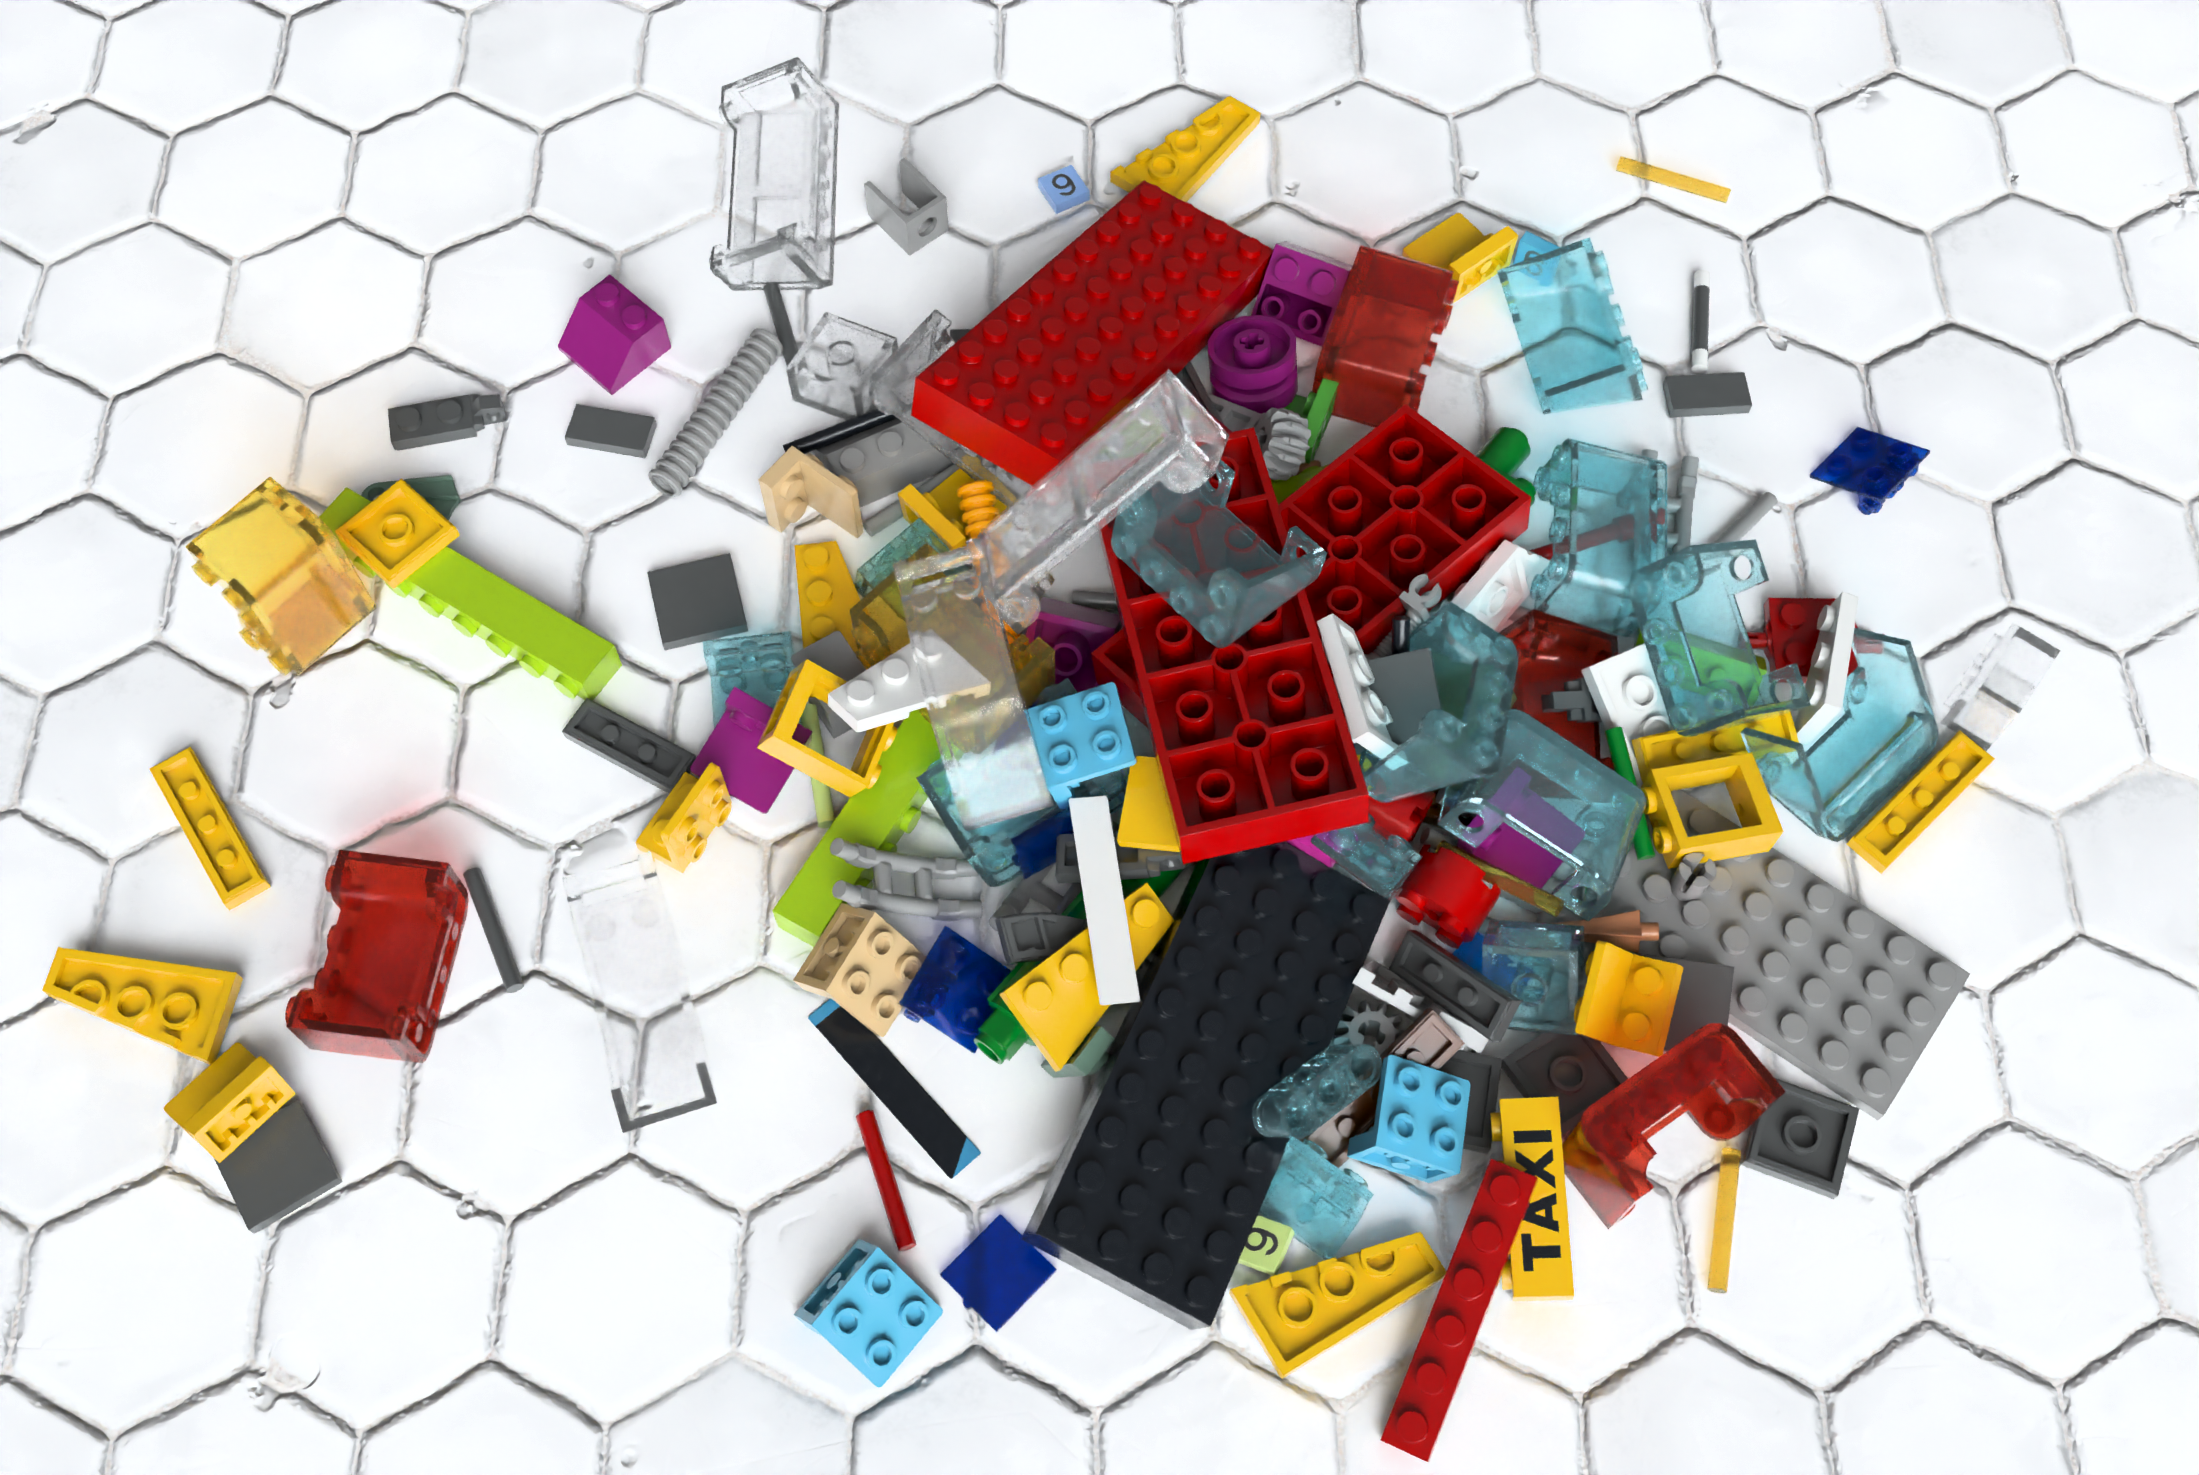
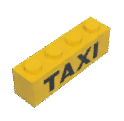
(1542, 1252)

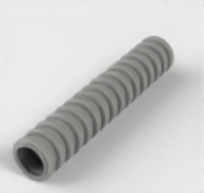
(715, 412)

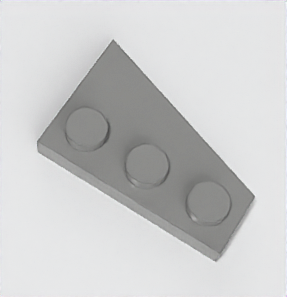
(1393, 990)

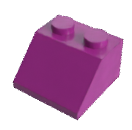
(613, 335)
(1074, 635)

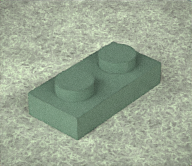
(1088, 1056)

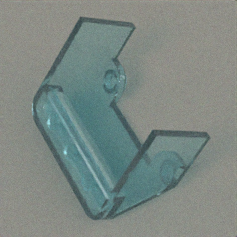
(1865, 753)

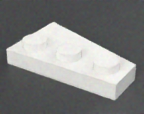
(1828, 667)
(1352, 676)
(880, 693)

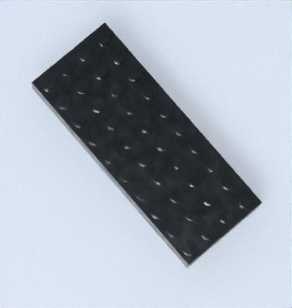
(1166, 1145)

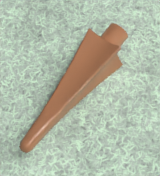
(1619, 929)

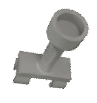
(1415, 608)

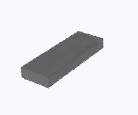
(628, 745)
(1455, 985)

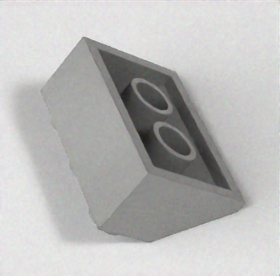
(883, 460)

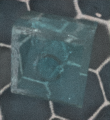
(1540, 967)

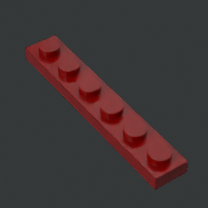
(1459, 1310)

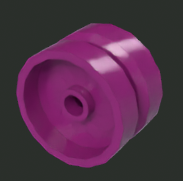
(1254, 363)

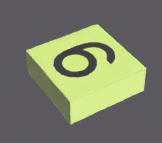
(1266, 1246)

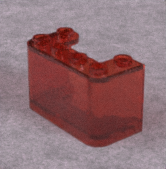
(1384, 334)
(384, 958)
(1705, 1075)

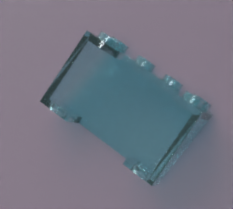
(1572, 330)
(1211, 561)
(1701, 641)
(1465, 738)
(1557, 801)

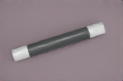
(1700, 327)

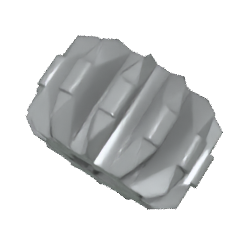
(1283, 442)
(1367, 1022)

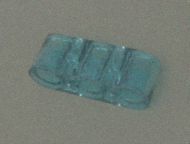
(1317, 1091)

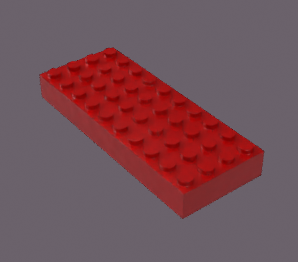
(1091, 332)
(1383, 513)
(1247, 730)

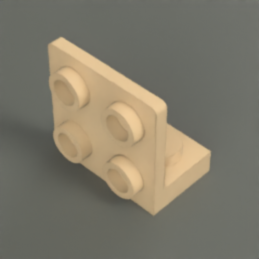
(804, 481)
(861, 967)

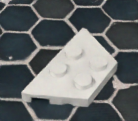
(1500, 584)

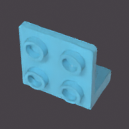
(1081, 739)
(1416, 1122)
(870, 1311)

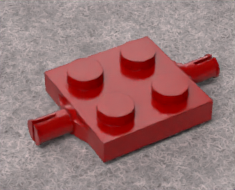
(1792, 633)

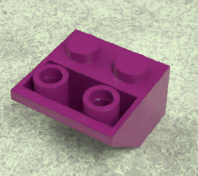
(1302, 290)

